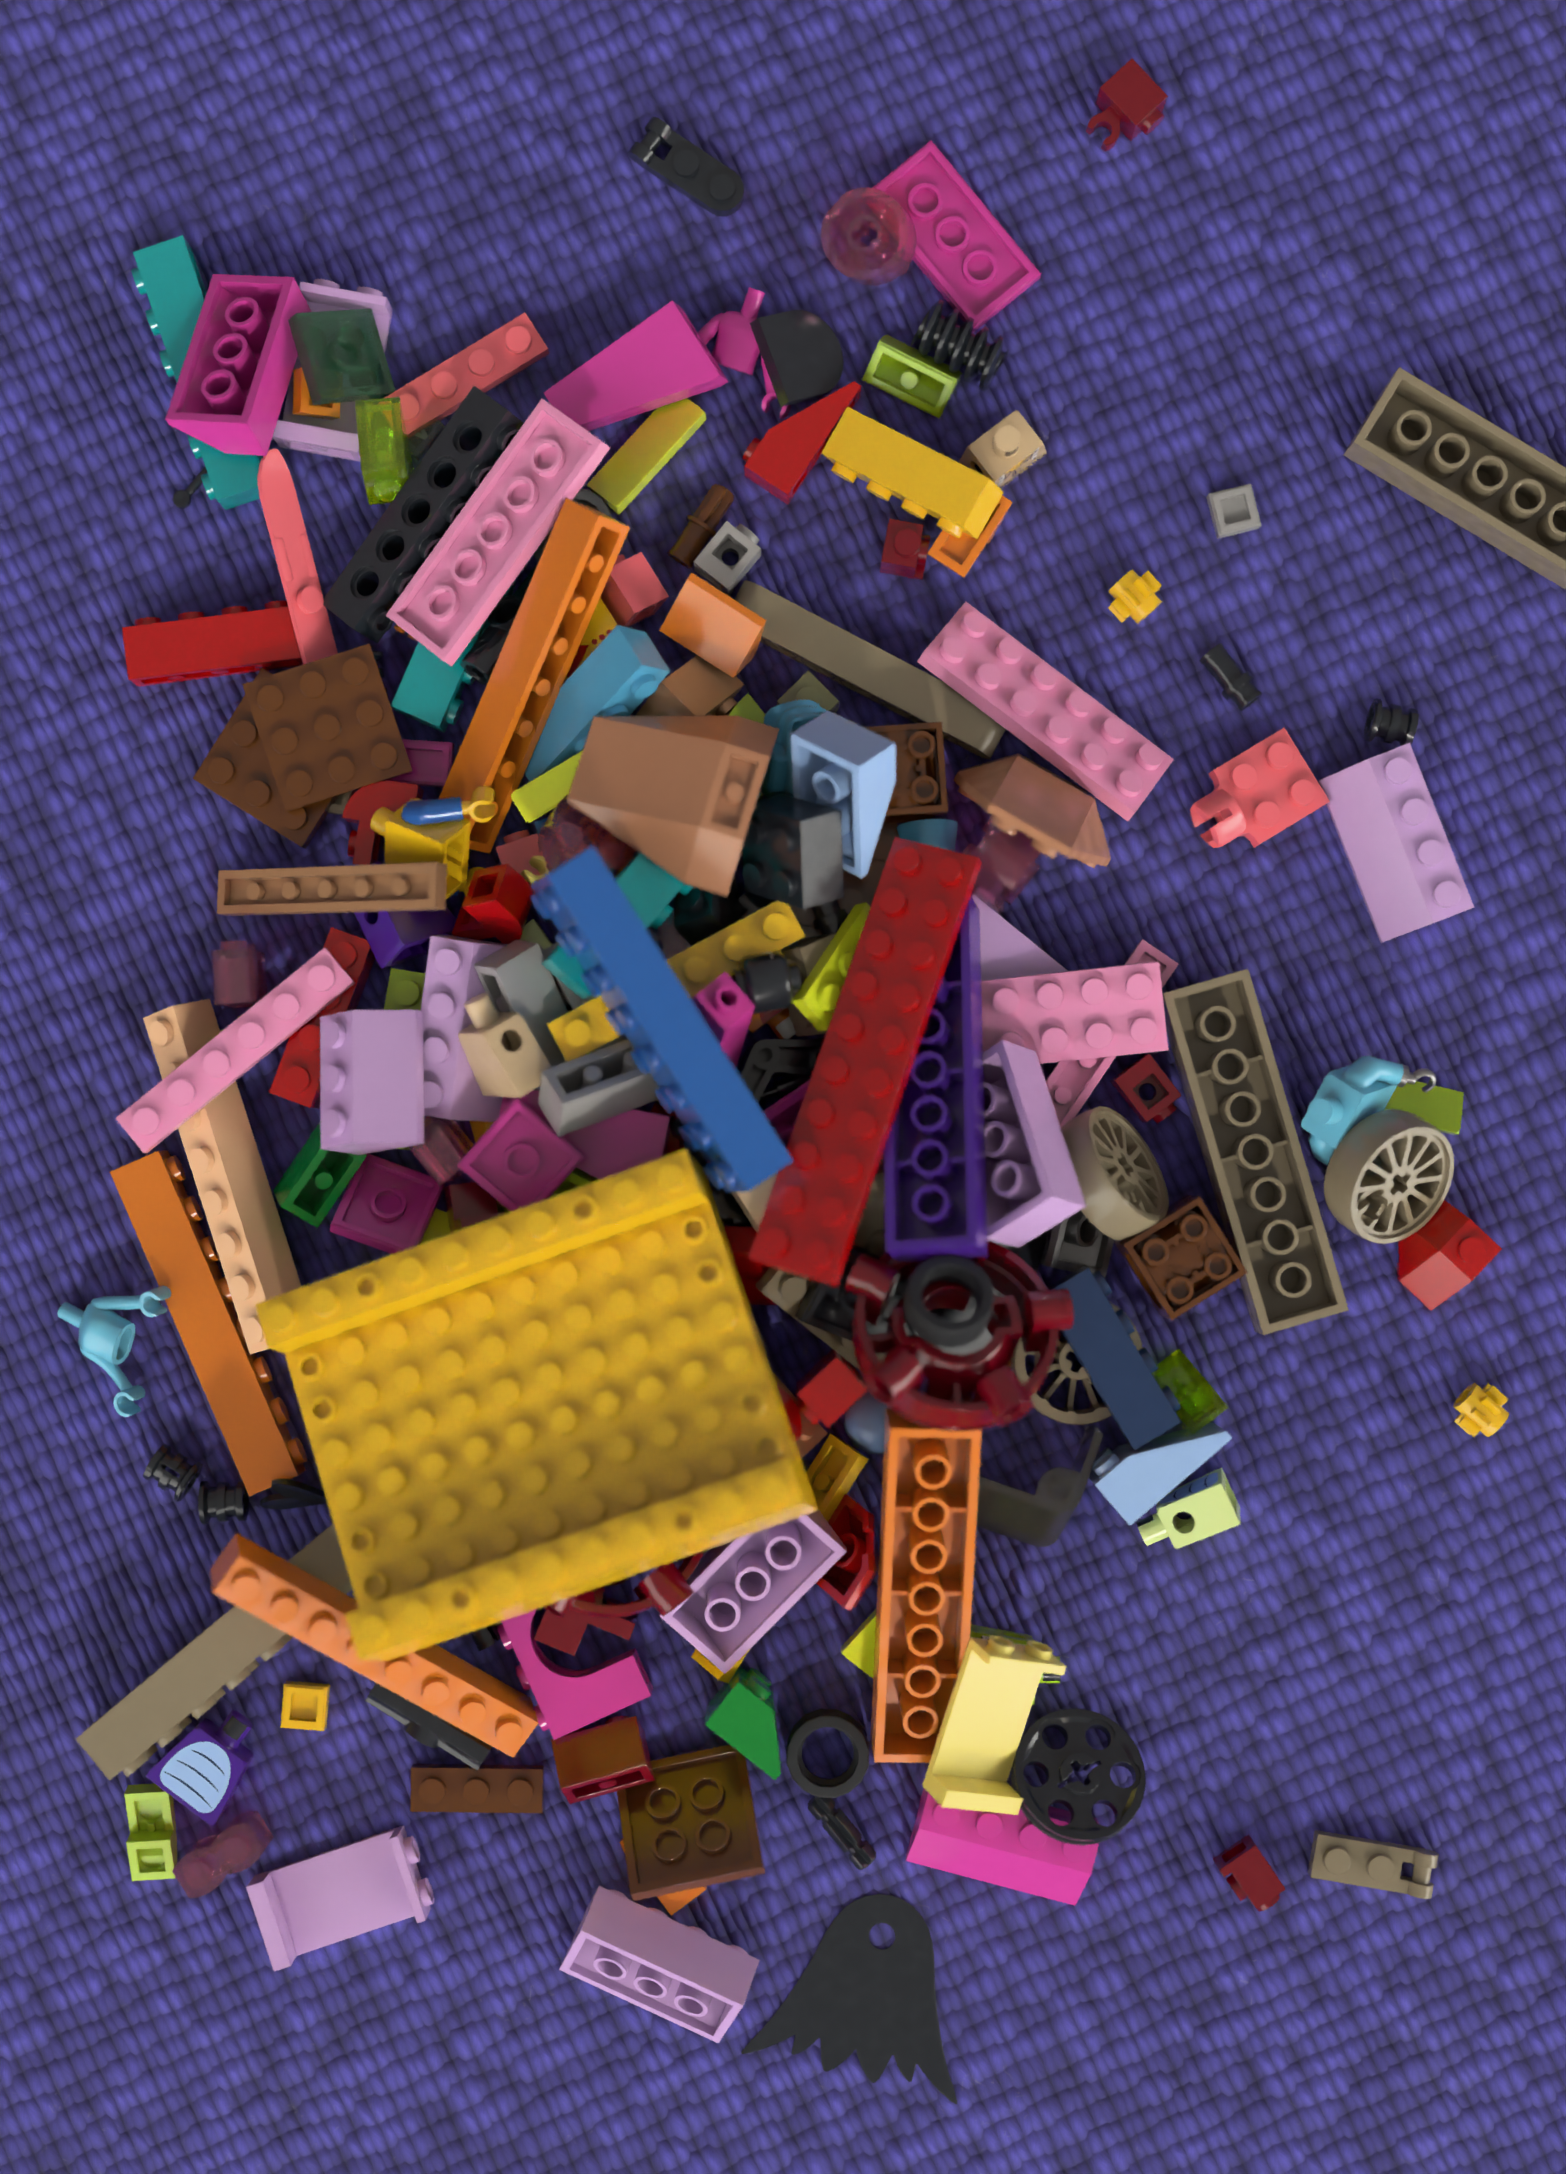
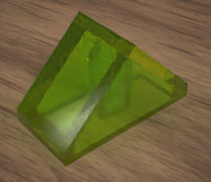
(1195, 1395)

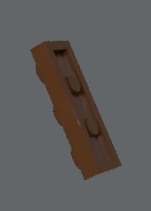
(477, 1791)

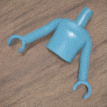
(109, 1337)

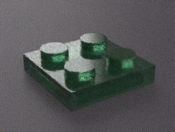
(341, 355)

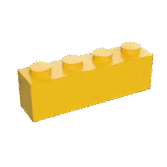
(911, 473)

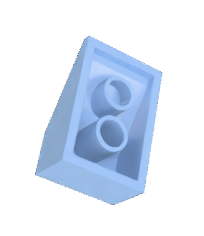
(849, 771)
(1143, 1476)

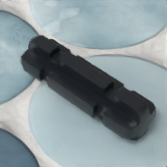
(842, 1831)

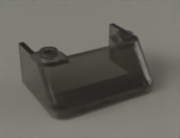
(1041, 1516)

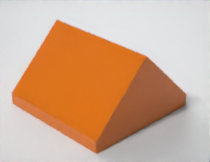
(714, 626)

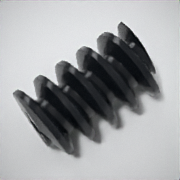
(960, 345)

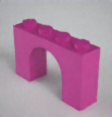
(569, 1696)

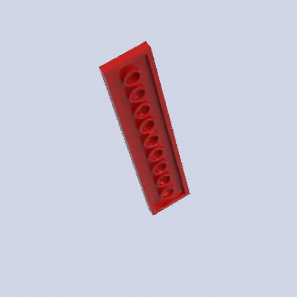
(865, 1061)

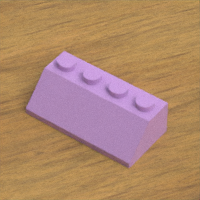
(1395, 843)
(447, 1076)
(752, 1584)
(660, 1964)

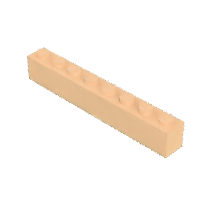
(228, 1175)

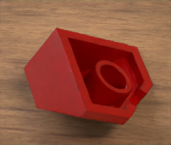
(1443, 1256)
(859, 1565)

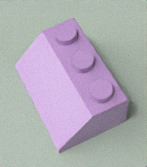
(371, 1080)

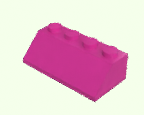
(238, 363)
(1001, 1850)

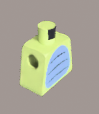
(1205, 1499)

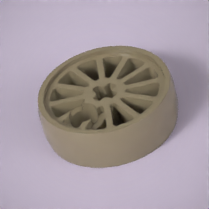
(1115, 1173)
(1386, 1187)
(1066, 1415)

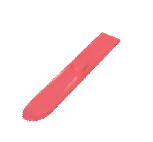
(294, 559)

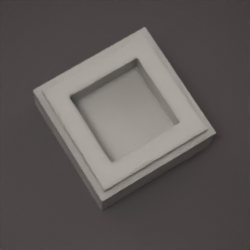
(1233, 511)

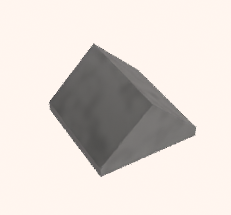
(1077, 1244)

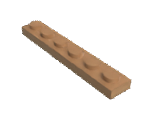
(332, 889)

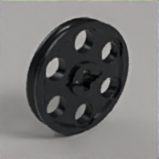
(1075, 1796)

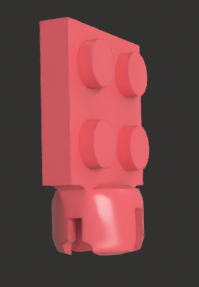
(1259, 793)

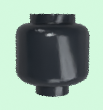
(767, 980)

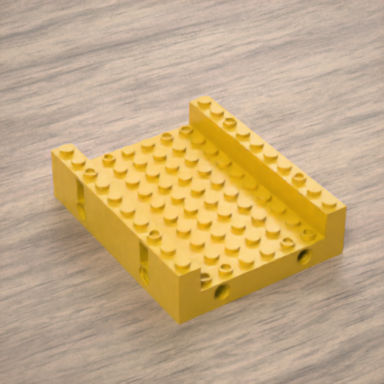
(538, 1406)

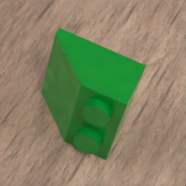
(746, 1719)

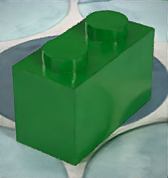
(315, 1180)

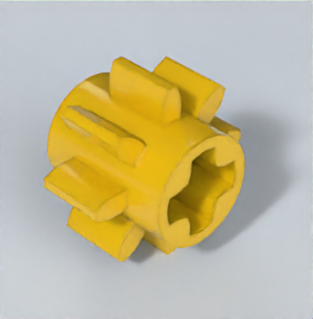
(1135, 596)
(1481, 1409)

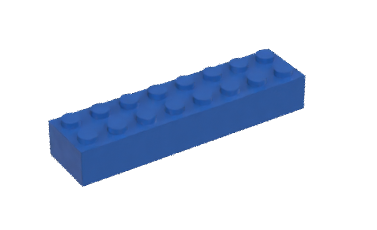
(659, 1023)

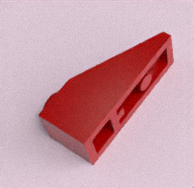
(794, 446)

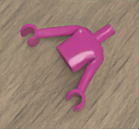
(736, 343)

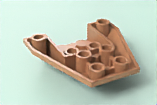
(676, 789)
(1040, 805)

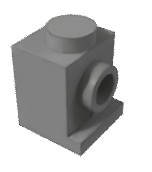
(728, 539)

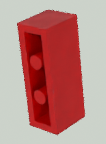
(829, 1389)

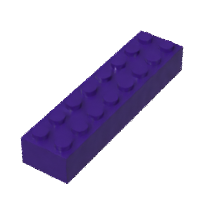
(939, 1130)

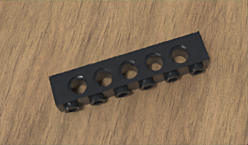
(421, 513)

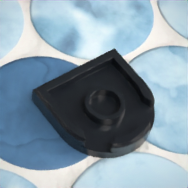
(798, 355)

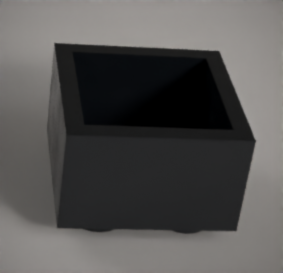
(794, 852)

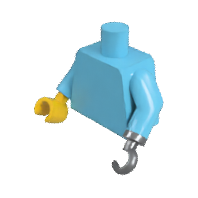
(1351, 1096)

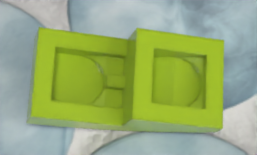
(152, 1832)

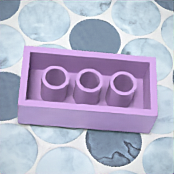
(1026, 1155)

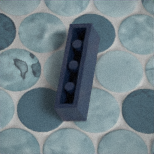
(1113, 1362)

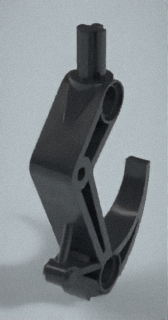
(760, 1062)

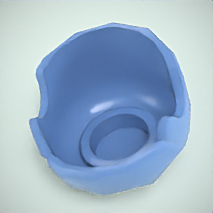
(866, 1424)

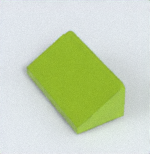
(911, 376)
(1438, 1106)

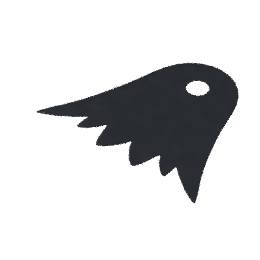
(867, 1996)

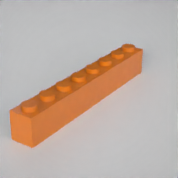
(534, 662)
(208, 1321)
(316, 1616)

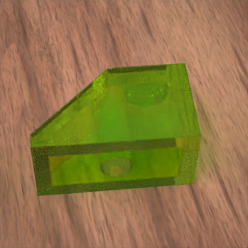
(383, 448)

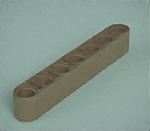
(870, 670)

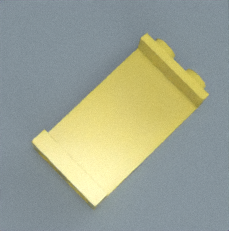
(987, 1724)

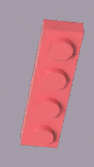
(478, 365)

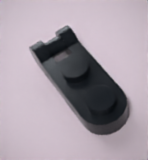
(689, 169)

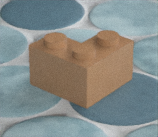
(694, 691)

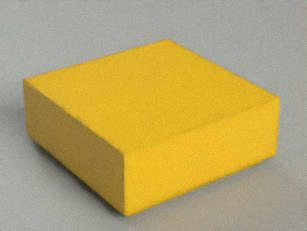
(305, 1705)

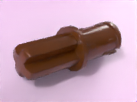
(701, 525)

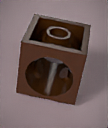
(920, 772)
(1182, 1258)

